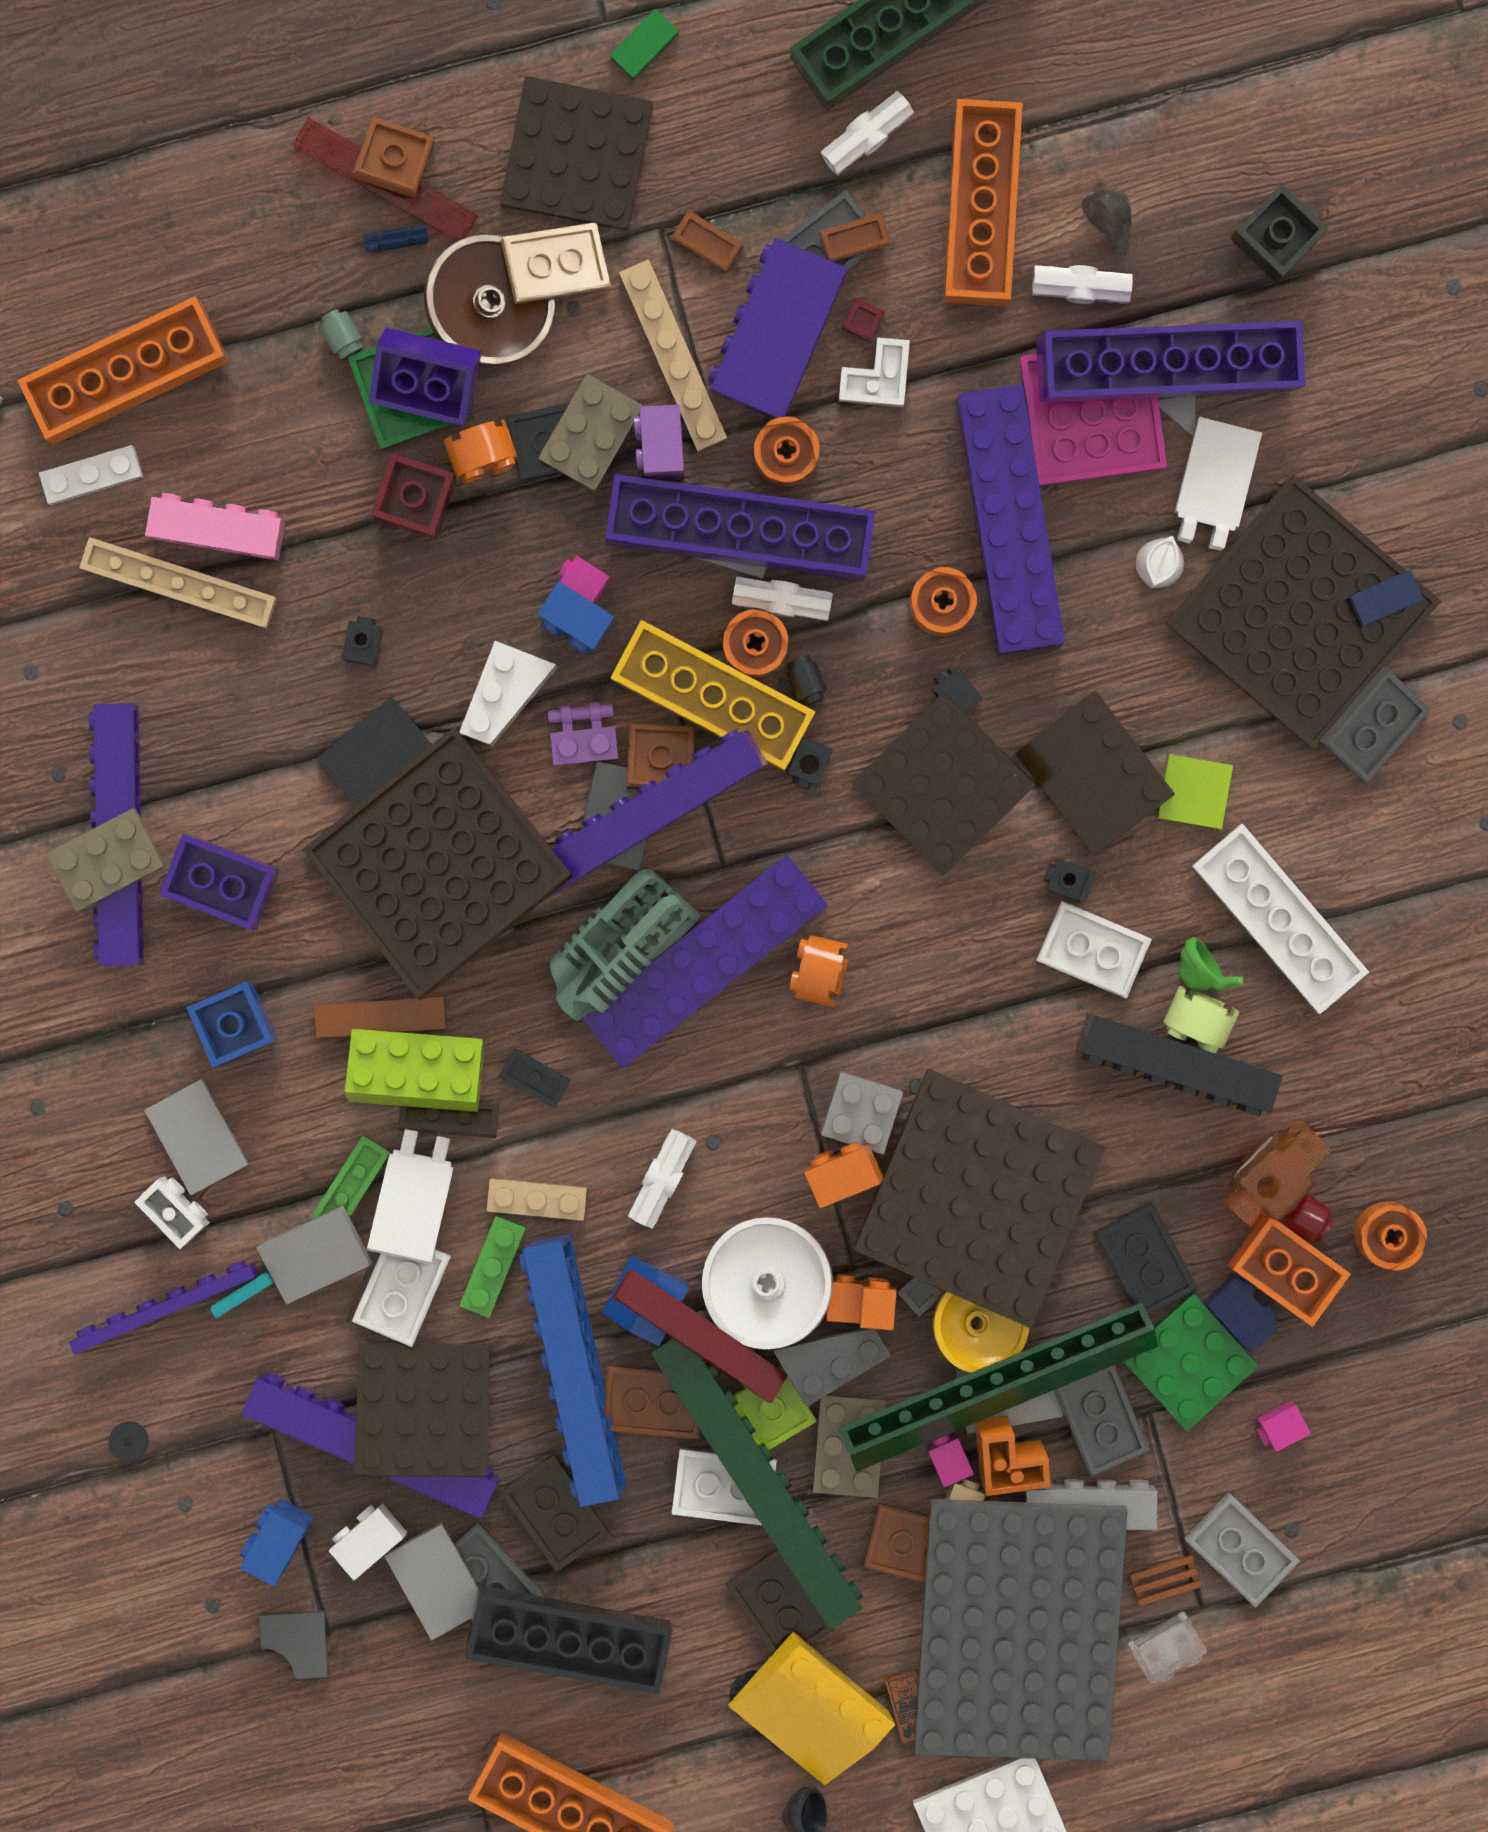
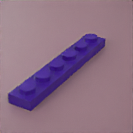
(150, 1311)

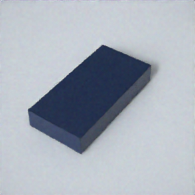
(1386, 598)

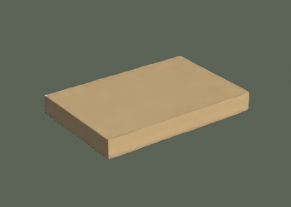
(555, 262)

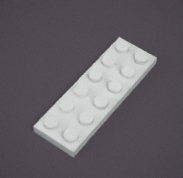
(1280, 919)

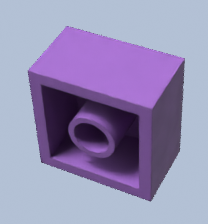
(661, 442)

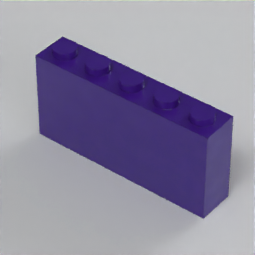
(777, 329)

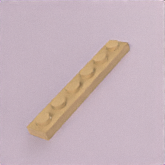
(673, 355)
(178, 583)

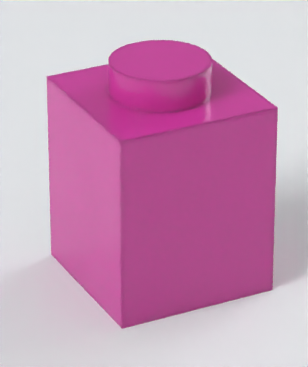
(584, 578)
(1282, 1426)
(949, 1459)

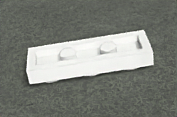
(91, 475)

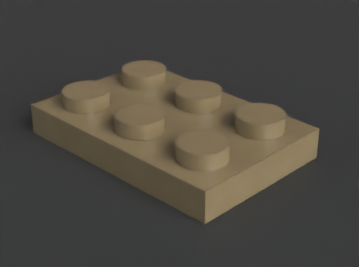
(590, 433)
(105, 860)
(833, 1466)

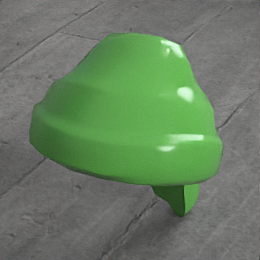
(1200, 969)

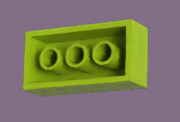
(414, 1070)

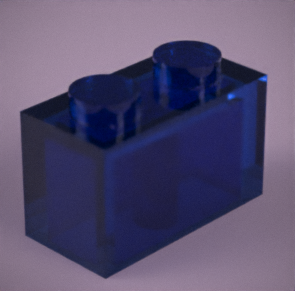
(1242, 1313)

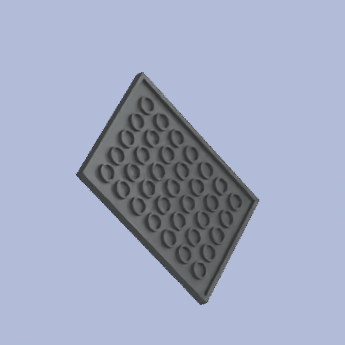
(1019, 1629)

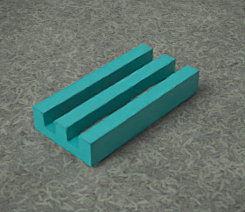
(241, 1294)

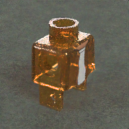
(1285, 1159)

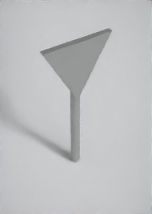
(1181, 411)

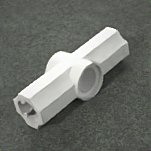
(867, 133)
(1082, 284)
(782, 598)
(662, 1178)

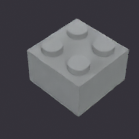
(861, 1112)

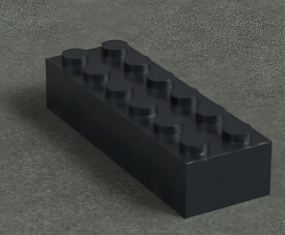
(1173, 1061)
(568, 1639)

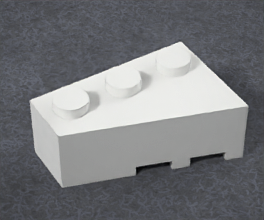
(503, 691)

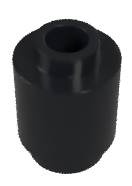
(806, 680)

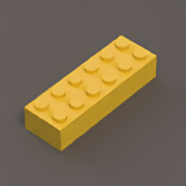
(711, 693)

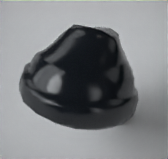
(806, 1811)

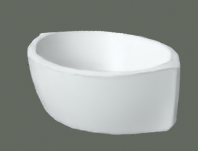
(1160, 562)

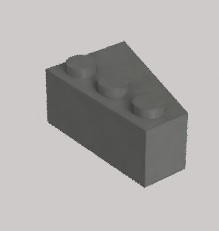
(831, 1360)

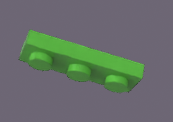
(354, 1177)
(492, 1266)

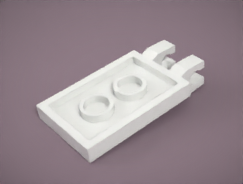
(1216, 479)
(412, 1201)

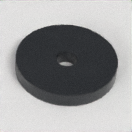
(136, 1434)

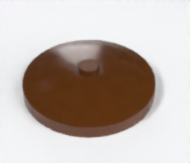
(474, 306)

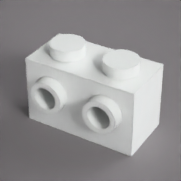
(172, 1211)
(367, 1541)

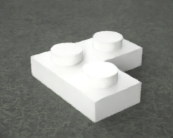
(882, 385)

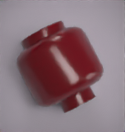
(1309, 1219)

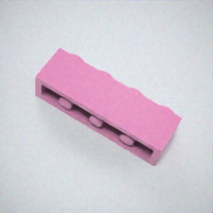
(215, 528)

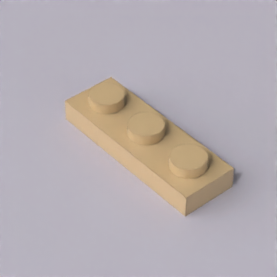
(536, 1199)

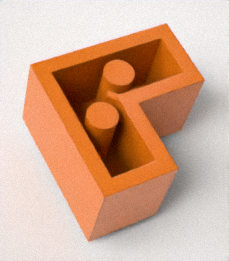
(843, 1173)
(863, 1302)
(1006, 1464)

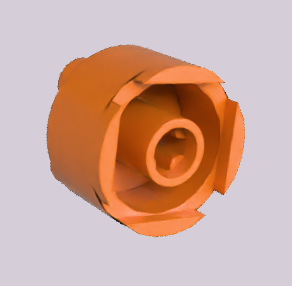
(480, 451)
(775, 467)
(958, 591)
(760, 625)
(820, 970)
(1408, 1241)

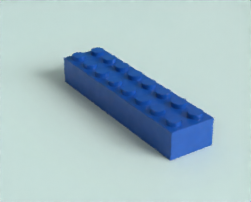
(574, 1370)

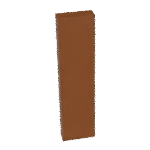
(384, 1015)

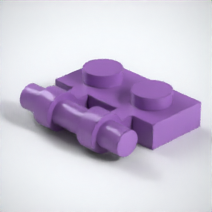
(586, 744)

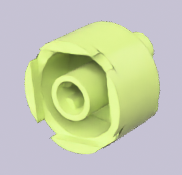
(1200, 1019)

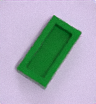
(644, 44)

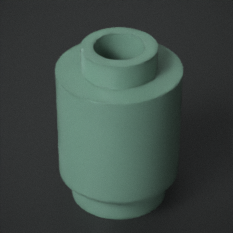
(341, 334)

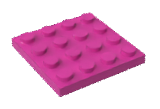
(1092, 436)

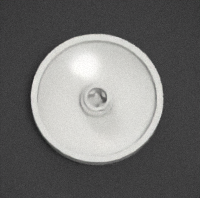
(767, 1283)

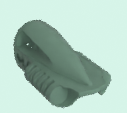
(619, 944)

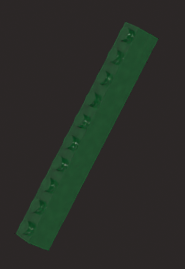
(999, 1387)
(759, 1483)

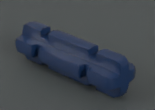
(395, 238)

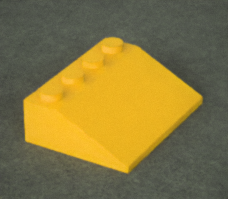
(812, 1710)

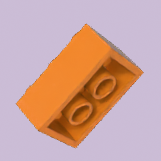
(1289, 1269)

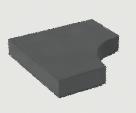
(299, 1638)

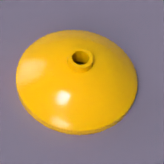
(978, 1347)

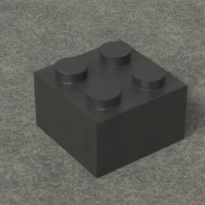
(1279, 233)

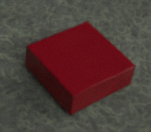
(863, 320)

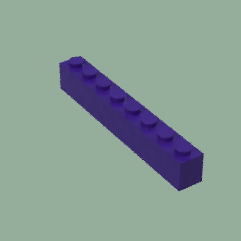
(115, 792)
(659, 804)
(334, 1431)

